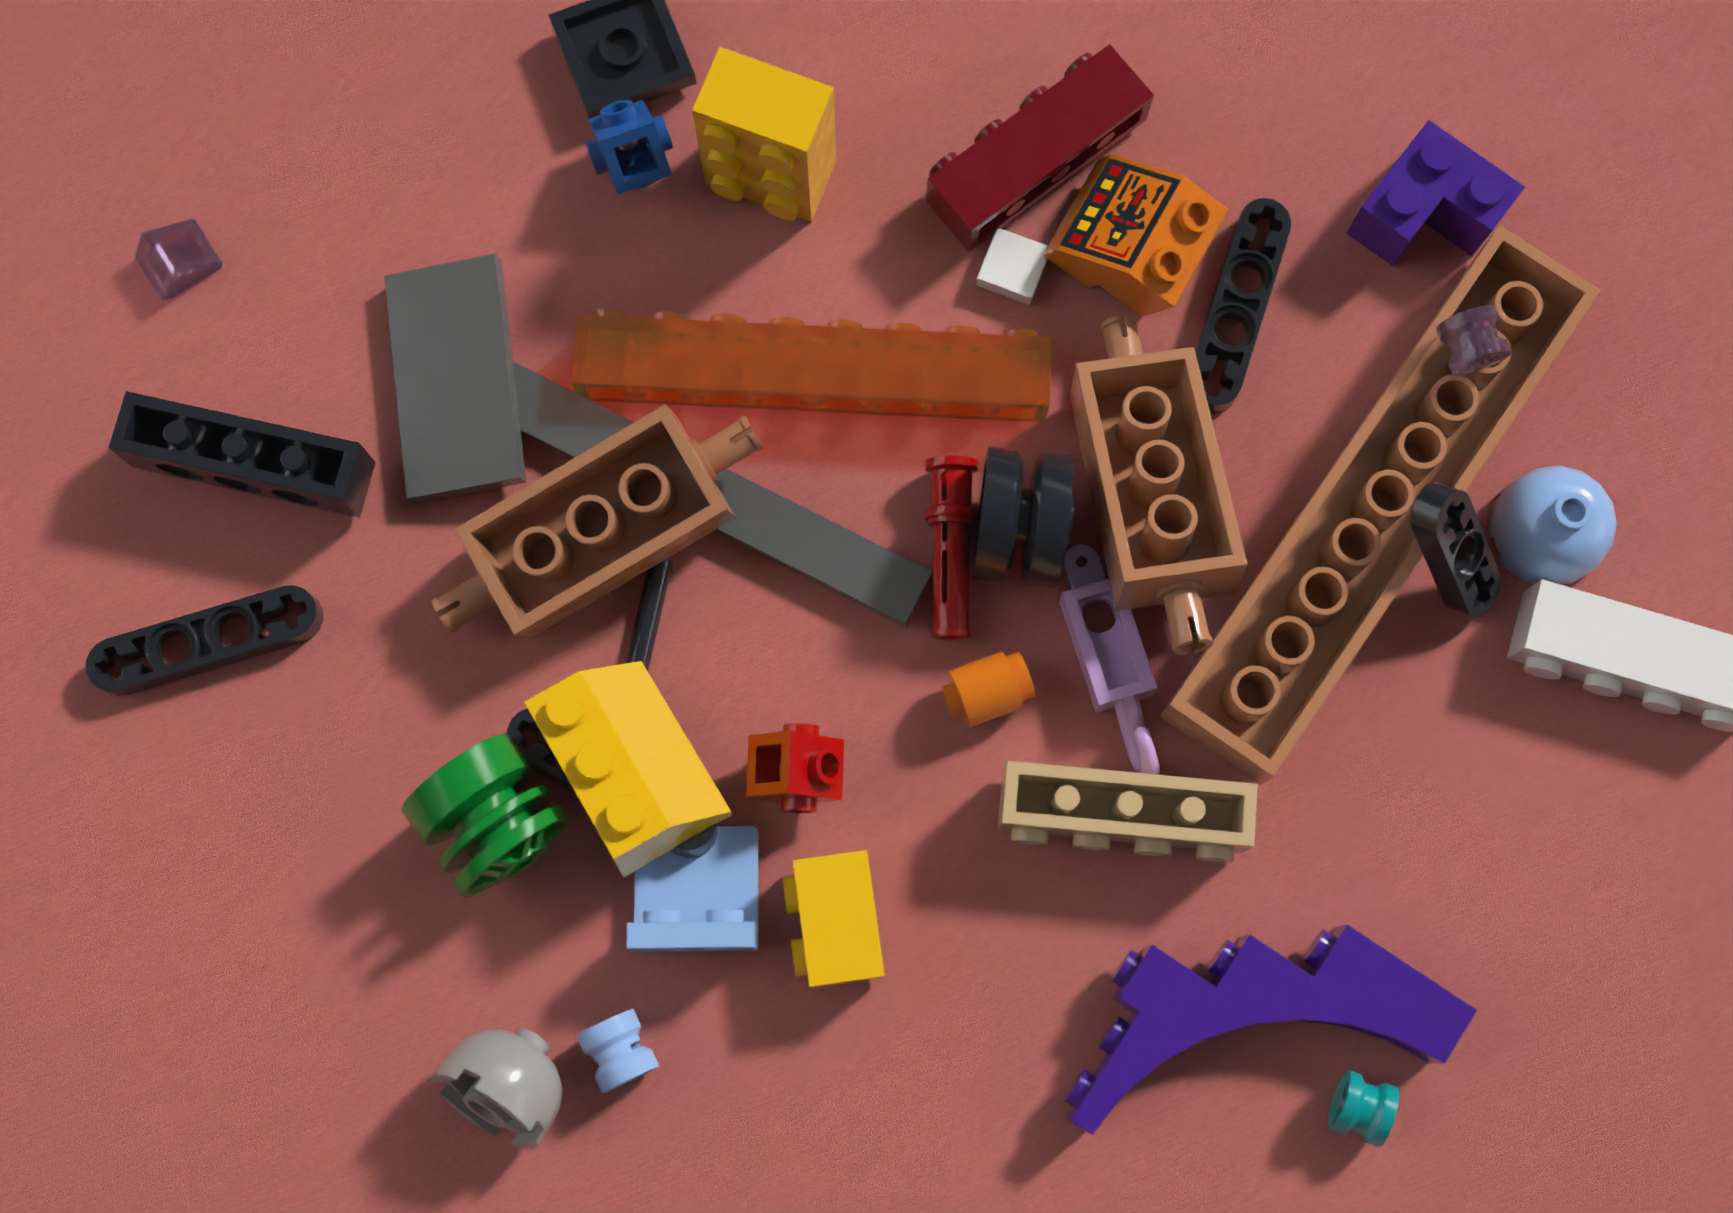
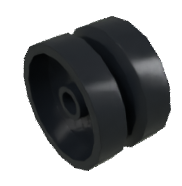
(1024, 517)

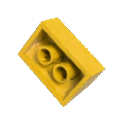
(627, 762)

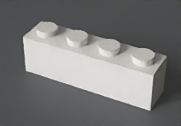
(1625, 652)

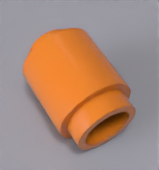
(988, 688)

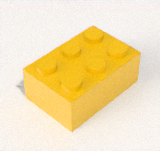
(765, 135)

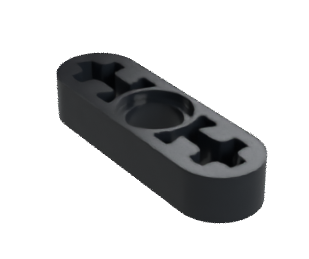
(1455, 548)

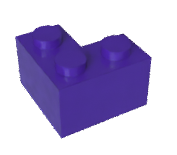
(1435, 185)

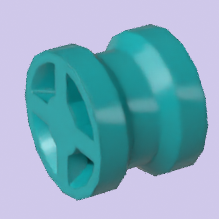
(1363, 1108)

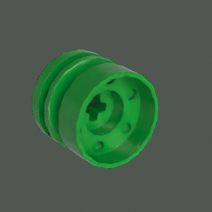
(480, 806)

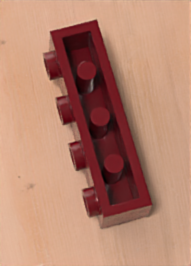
(1037, 146)

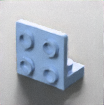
(700, 899)

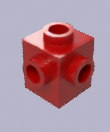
(807, 766)

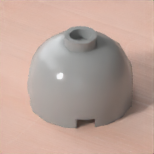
(503, 1083)

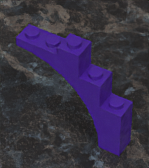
(1347, 985)

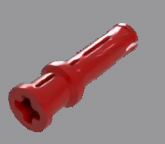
(951, 518)

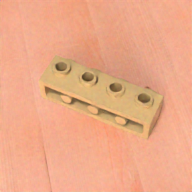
(1127, 808)

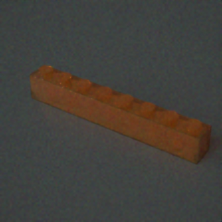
(812, 366)

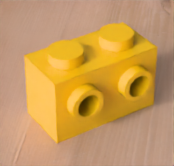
(835, 919)

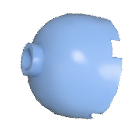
(1553, 525)

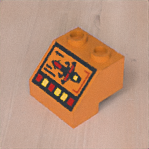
(1136, 233)

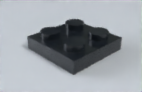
(622, 51)

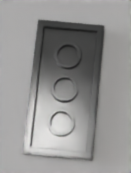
(454, 379)

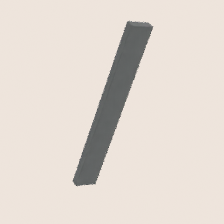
(763, 518)

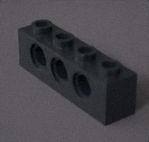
(242, 454)

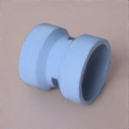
(617, 1051)

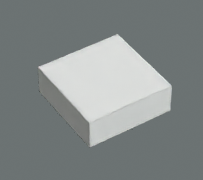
(1012, 266)

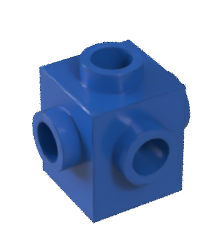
(629, 145)

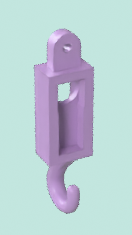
(1110, 660)

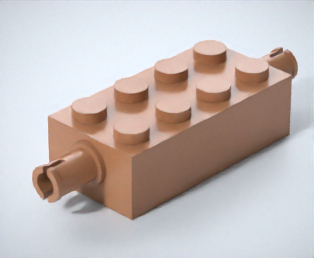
(1157, 481)
(595, 523)

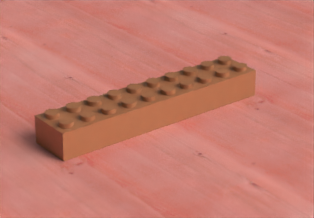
(1355, 534)

